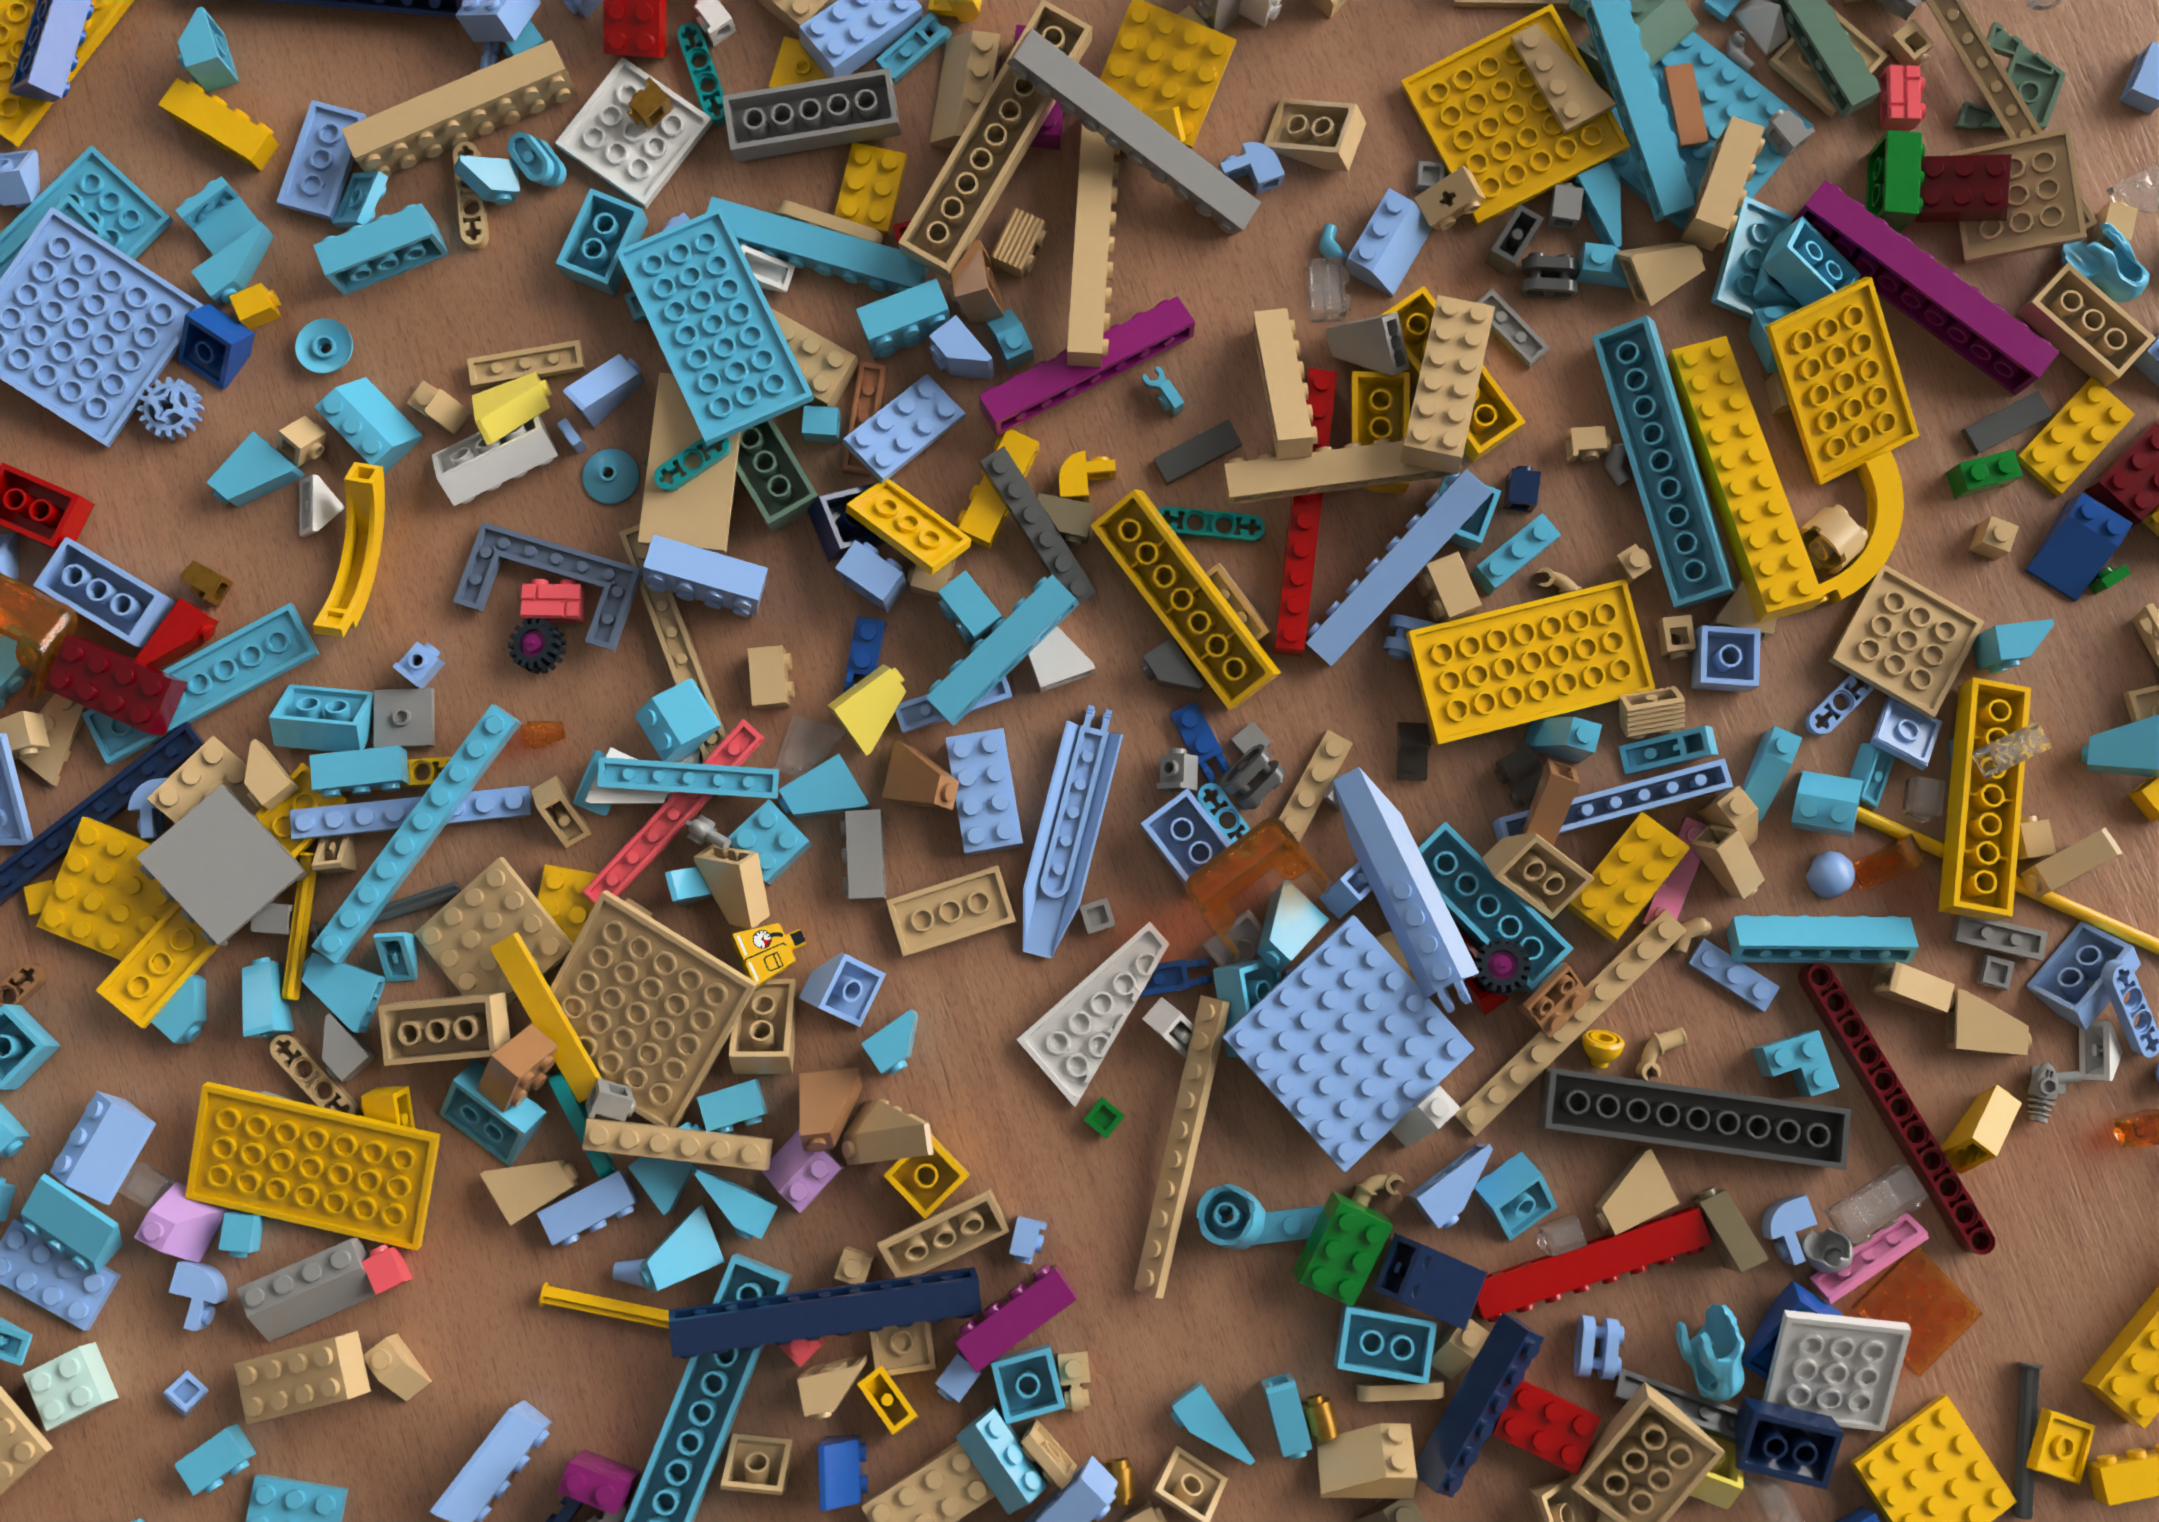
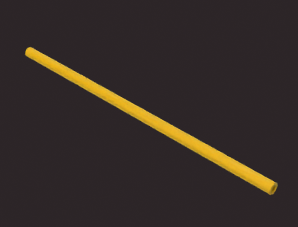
(2051, 899)

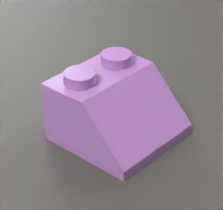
(800, 1173)

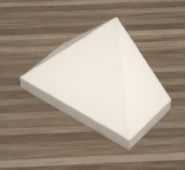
(1763, 24)
(316, 505)
(2099, 1051)

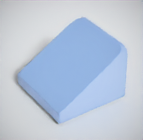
(185, 1394)

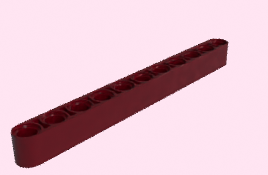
(1907, 1116)

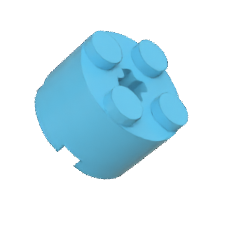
(1247, 1219)

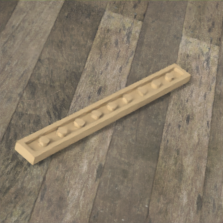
(1989, 74)
(673, 635)
(1541, 1050)
(1181, 1146)

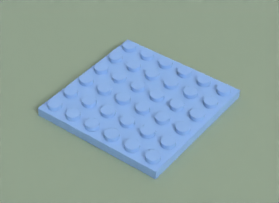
(86, 326)
(1347, 1043)

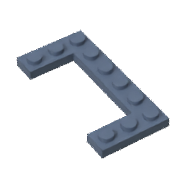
(615, 578)

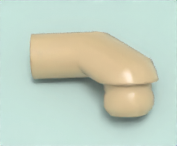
(1694, 927)

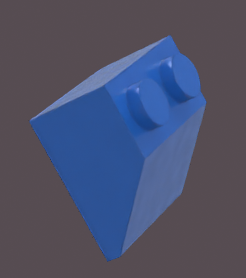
(214, 345)
(841, 1471)

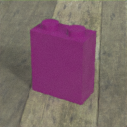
(598, 1481)

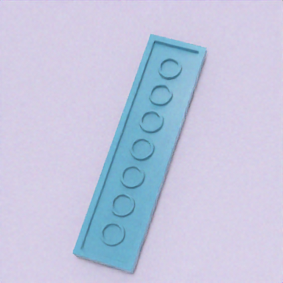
(217, 677)

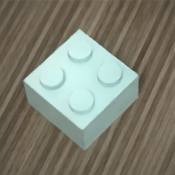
(70, 1386)

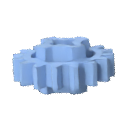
(173, 420)

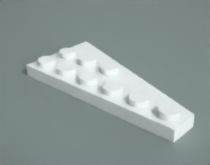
(1084, 1024)

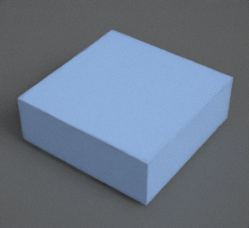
(571, 435)

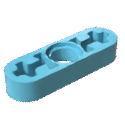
(1220, 798)

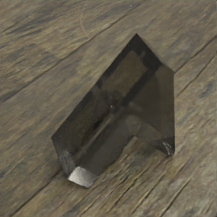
(1412, 751)

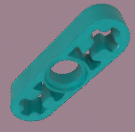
(680, 458)

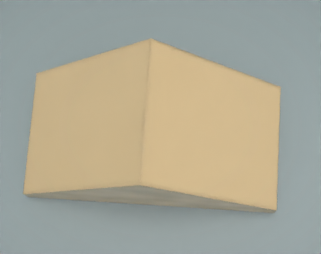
(335, 855)

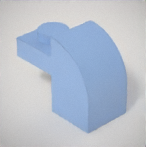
(1258, 163)
(151, 820)
(1781, 1223)
(204, 1286)

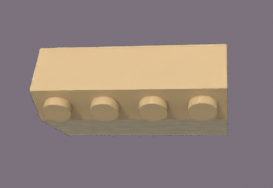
(1645, 1460)

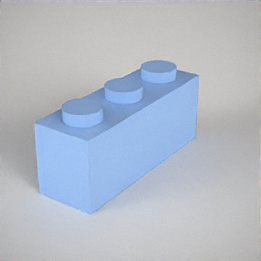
(589, 1208)

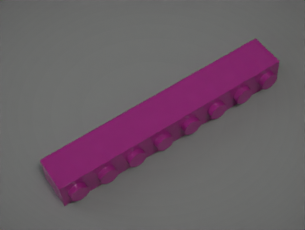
(1056, 382)

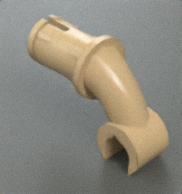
(1559, 580)
(1656, 1046)
(1368, 1186)

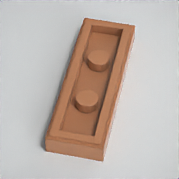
(1685, 106)

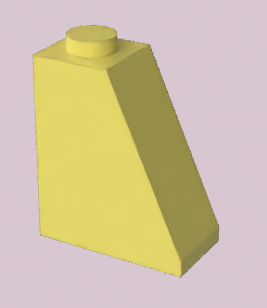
(510, 406)
(869, 706)

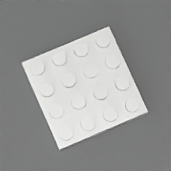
(628, 153)
(1838, 1367)

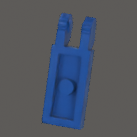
(864, 649)
(1199, 738)
(1174, 977)

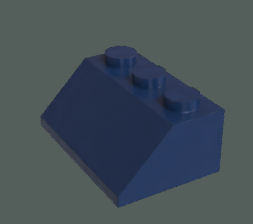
(1786, 1442)

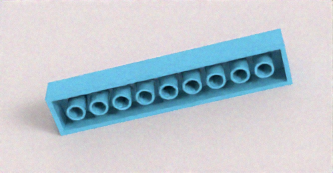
(1664, 463)
(703, 1410)

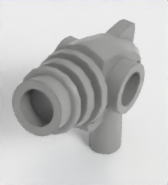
(704, 832)
(2045, 1087)

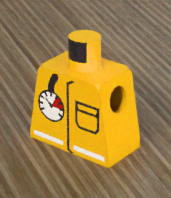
(766, 951)

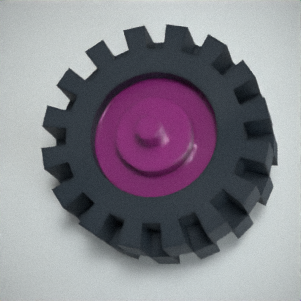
(537, 645)
(1503, 966)

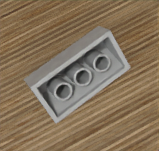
(308, 1290)

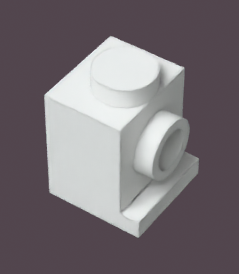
(714, 20)

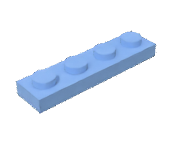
(921, 713)

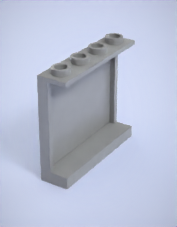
(220, 865)

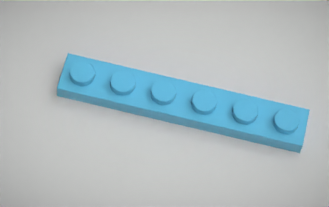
(687, 777)

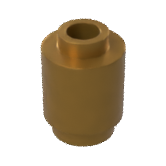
(1320, 1417)
(1124, 1474)

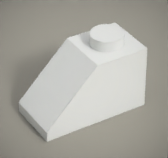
(1170, 1025)

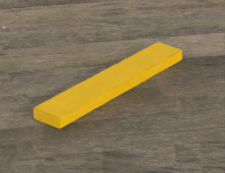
(546, 1014)

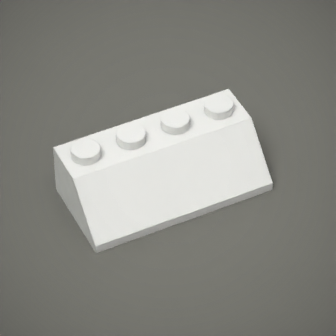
(474, 467)

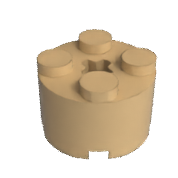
(1832, 538)

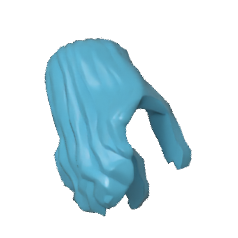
(2108, 268)
(1714, 1354)

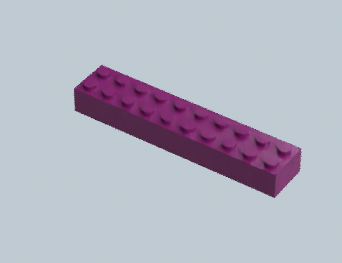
(1929, 291)

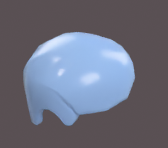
(1830, 874)

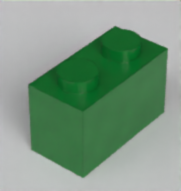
(1984, 474)

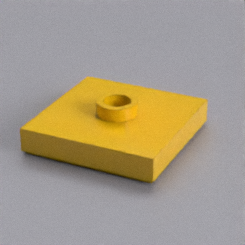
(794, 65)
(2060, 1446)

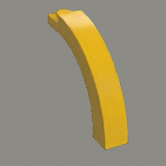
(1884, 520)
(360, 551)

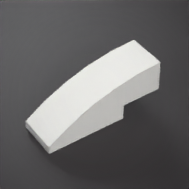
(768, 270)

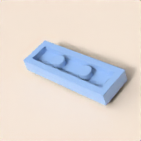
(1733, 976)

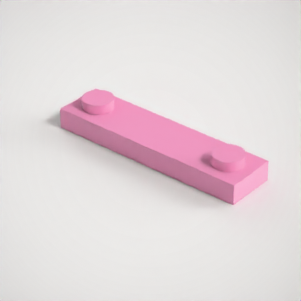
(1675, 889)
(1871, 1258)

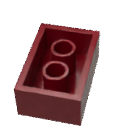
(1965, 188)
(2131, 478)

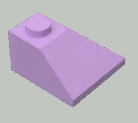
(181, 1225)

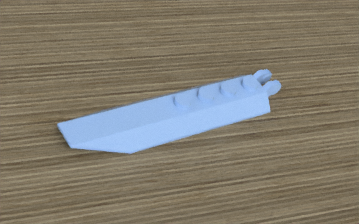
(1068, 832)
(1404, 889)

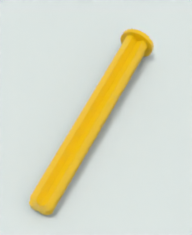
(299, 930)
(604, 1306)

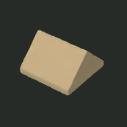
(757, 1464)
(1189, 1485)
(1557, 1502)

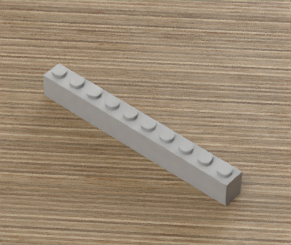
(1132, 132)

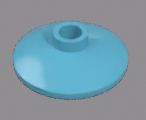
(315, 338)
(617, 487)

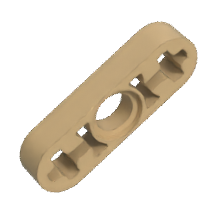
(1399, 1391)

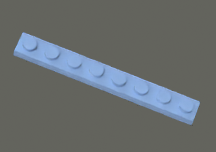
(391, 814)

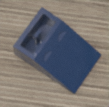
(1430, 1281)

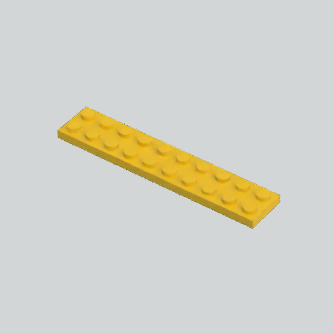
(174, 945)

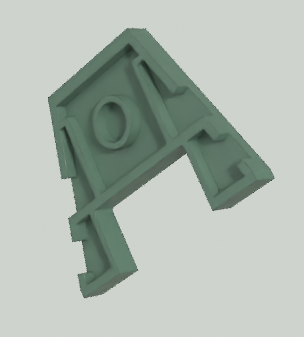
(2032, 75)

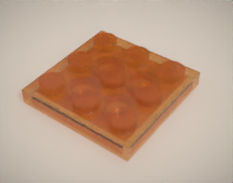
(1927, 1300)

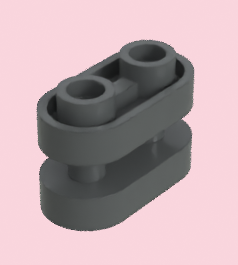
(1558, 267)
(1253, 777)

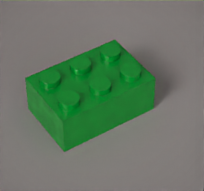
(1895, 178)
(1342, 1248)

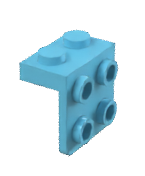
(217, 215)

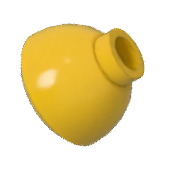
(1602, 1047)

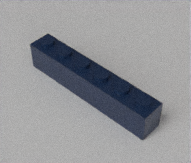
(1477, 1405)

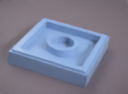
(1905, 733)

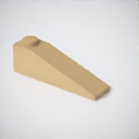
(885, 1134)

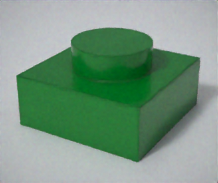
(2108, 577)
(1104, 1117)

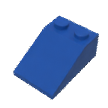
(2078, 545)
(1761, 1348)

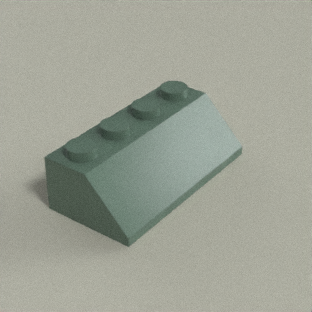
(1661, 26)

